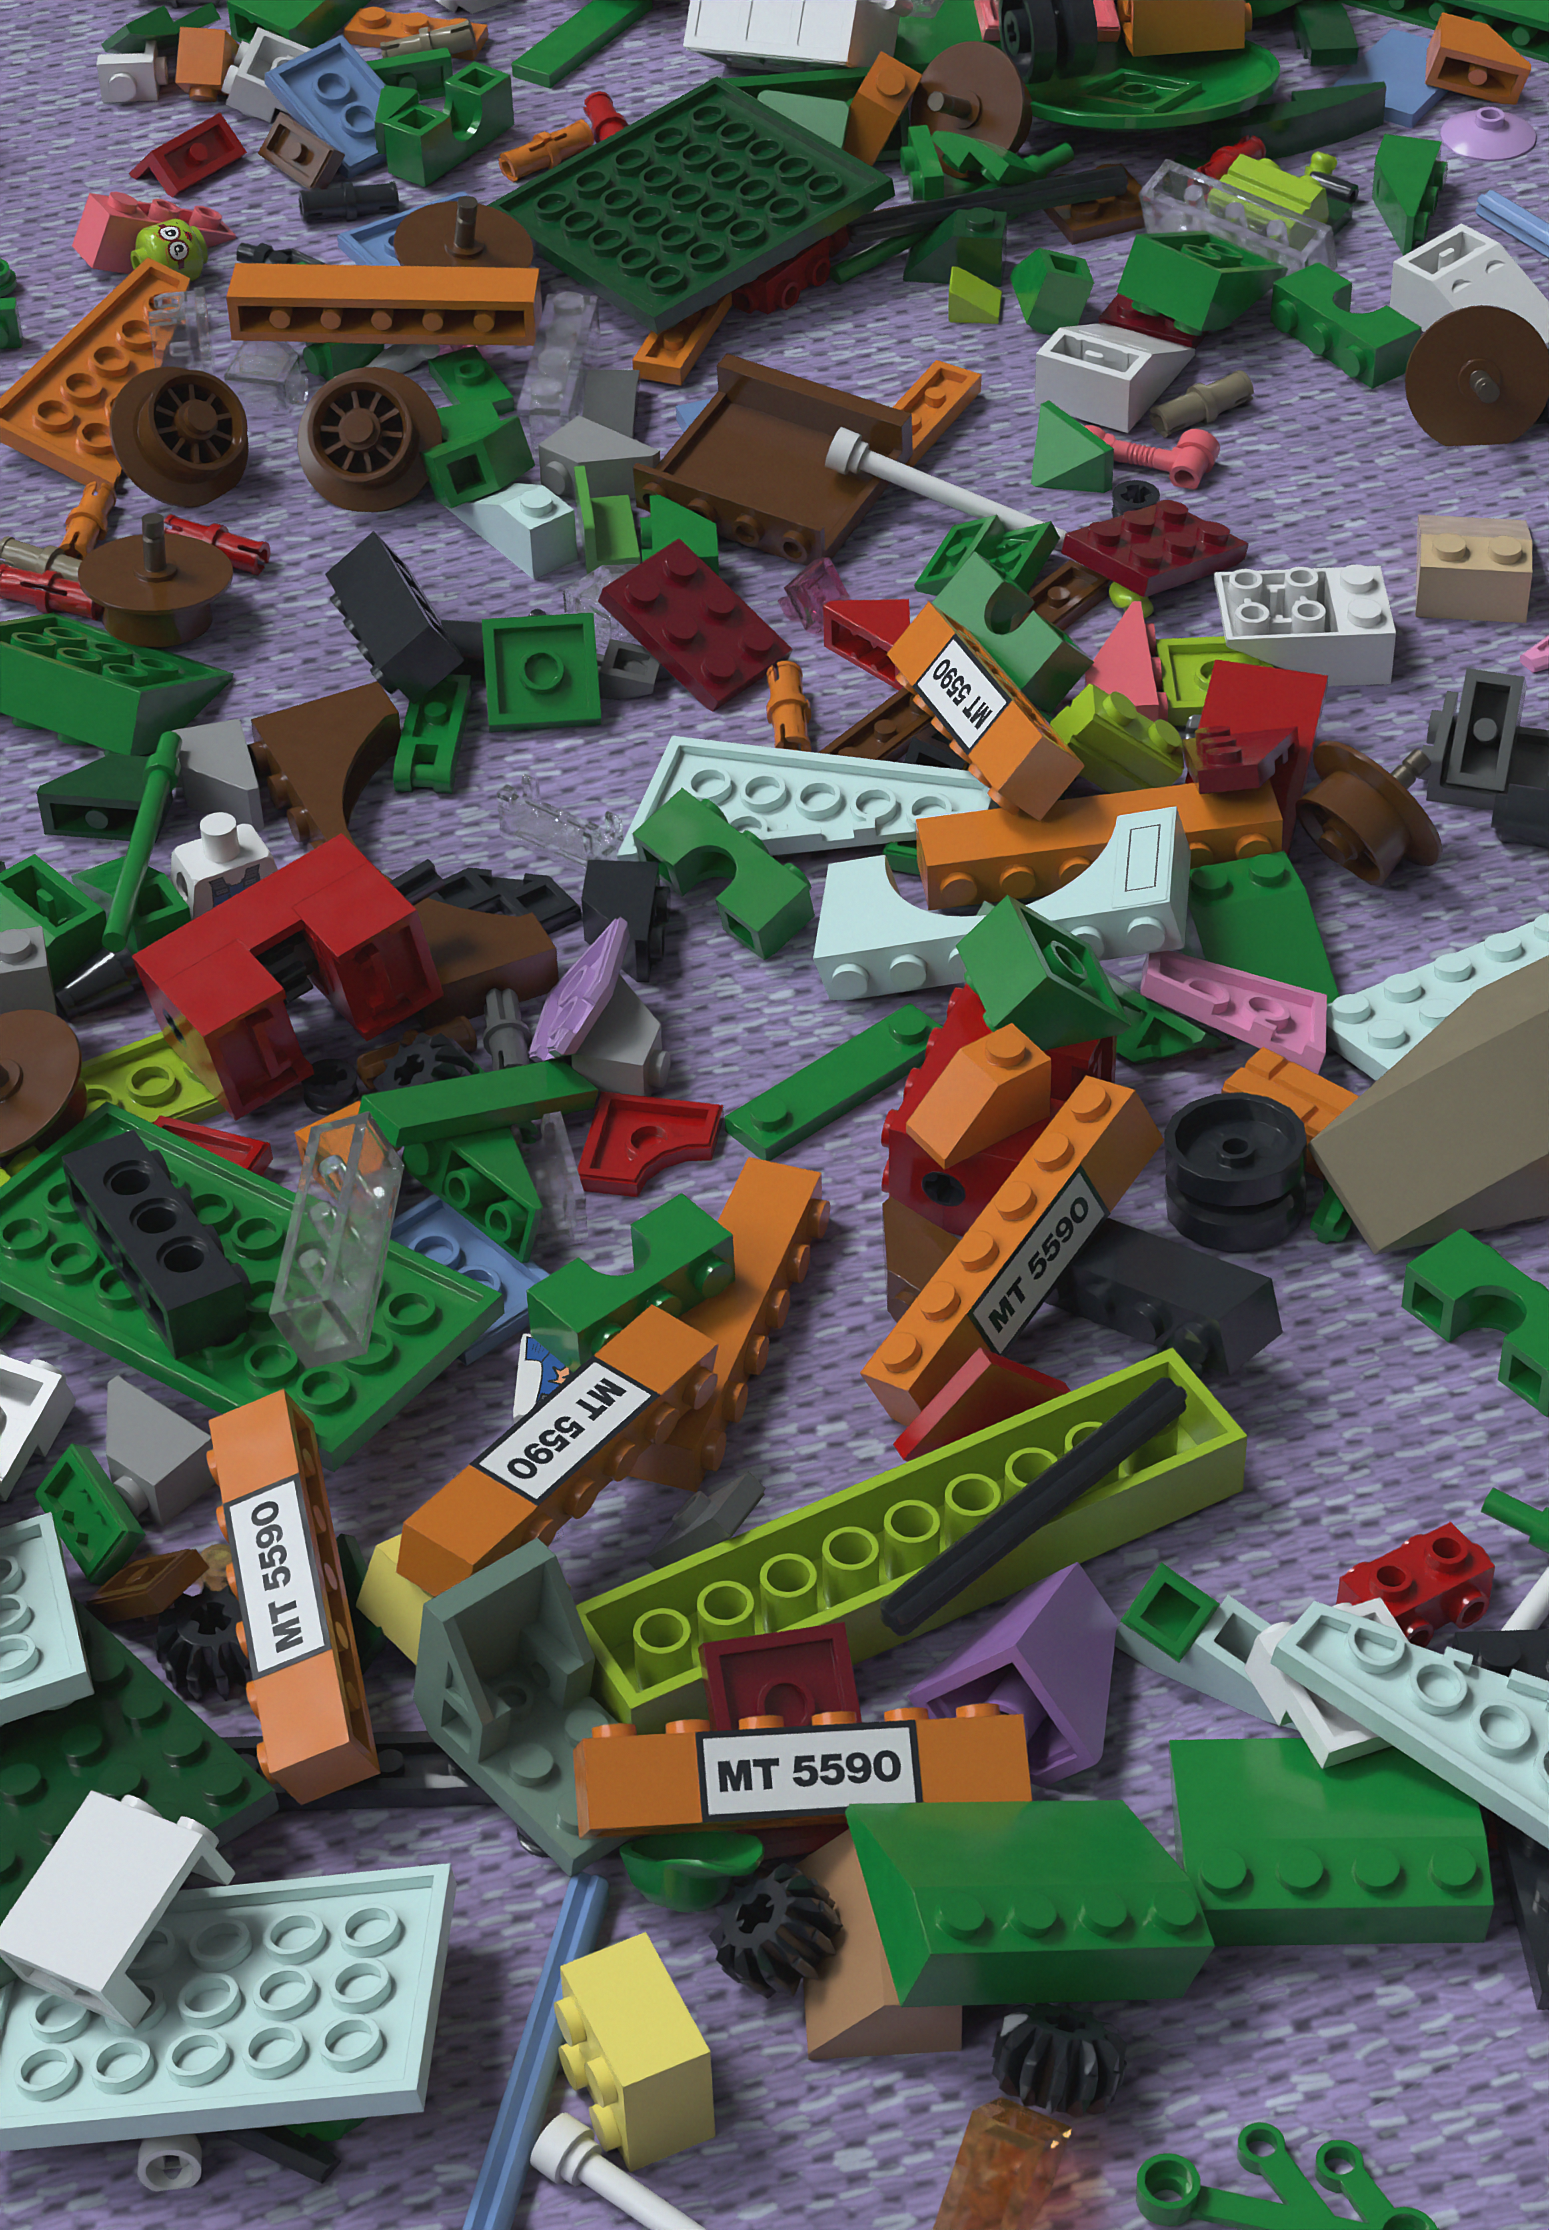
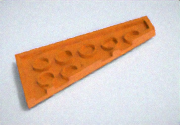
(66, 399)

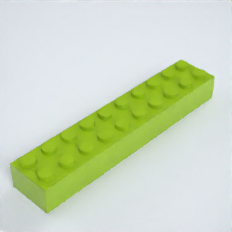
(869, 1539)

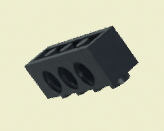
(158, 1243)

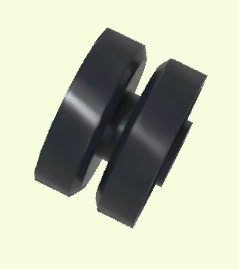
(1049, 37)
(1235, 1171)

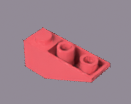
(113, 222)
(1130, 665)

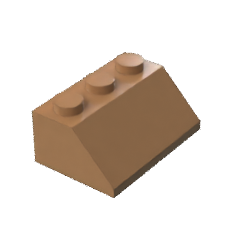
(855, 2001)

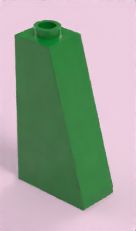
(299, 21)

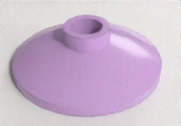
(1488, 135)

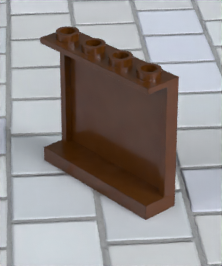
(761, 457)

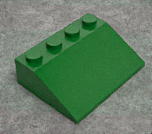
(97, 686)
(1327, 1852)
(1027, 1902)

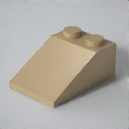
(1473, 568)

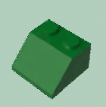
(1039, 979)

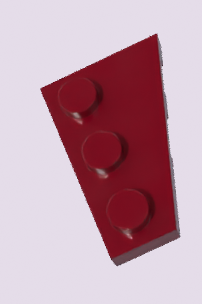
(1236, 760)

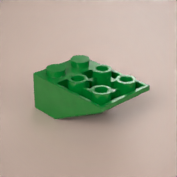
(71, 921)

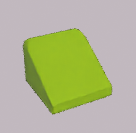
(972, 299)

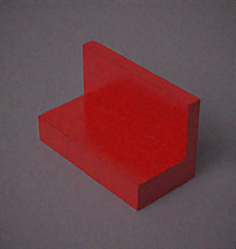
(192, 155)

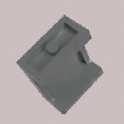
(1528, 765)

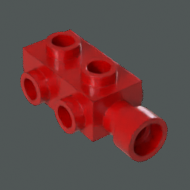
(785, 281)
(1425, 1583)

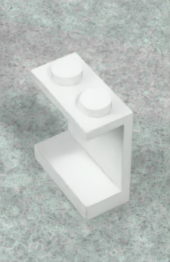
(102, 1900)

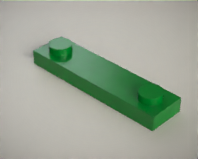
(832, 1084)

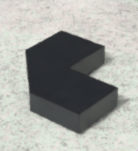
(536, 893)

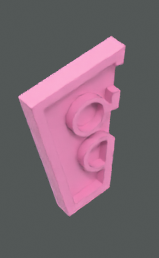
(1241, 1004)

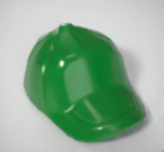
(690, 1868)

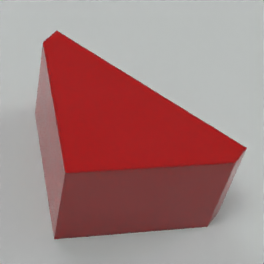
(866, 632)

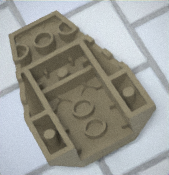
(1453, 1125)

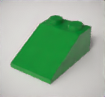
(1195, 278)
(1257, 921)

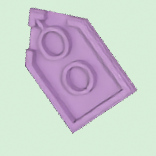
(580, 996)

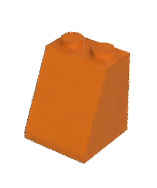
(1183, 25)

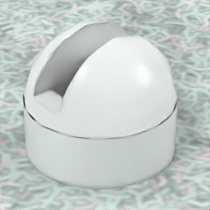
(152, 2161)

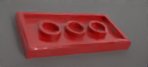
(1267, 699)

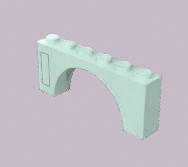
(1120, 905)

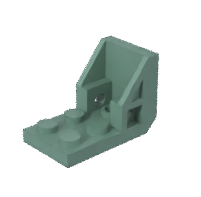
(510, 1694)

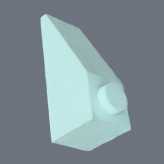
(525, 526)

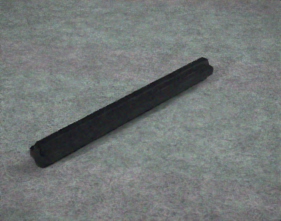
(1010, 199)
(1032, 1507)

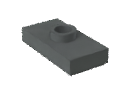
(707, 1520)

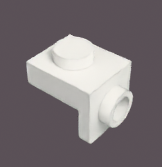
(132, 75)

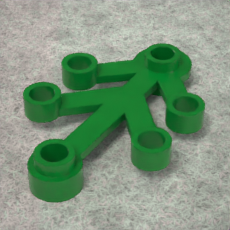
(1301, 2203)

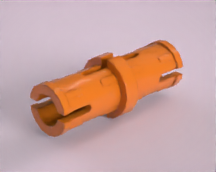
(546, 150)
(88, 521)
(788, 707)

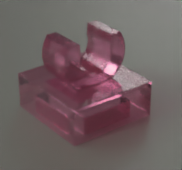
(809, 593)

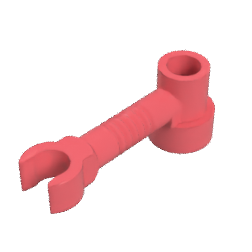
(1186, 462)

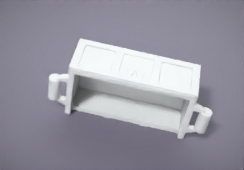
(794, 33)

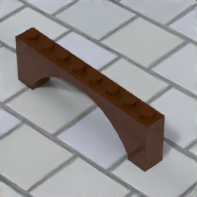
(317, 767)

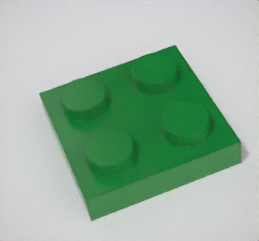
(541, 672)

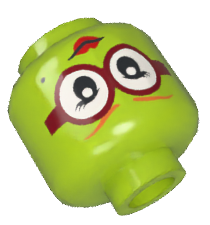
(172, 245)

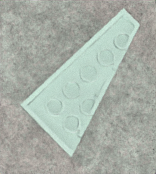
(807, 798)
(1438, 1708)

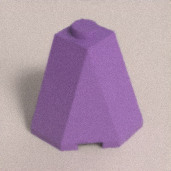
(1041, 1659)

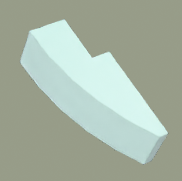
(1214, 1660)

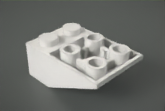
(1461, 272)
(1106, 373)
(1311, 620)

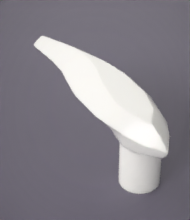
(404, 356)

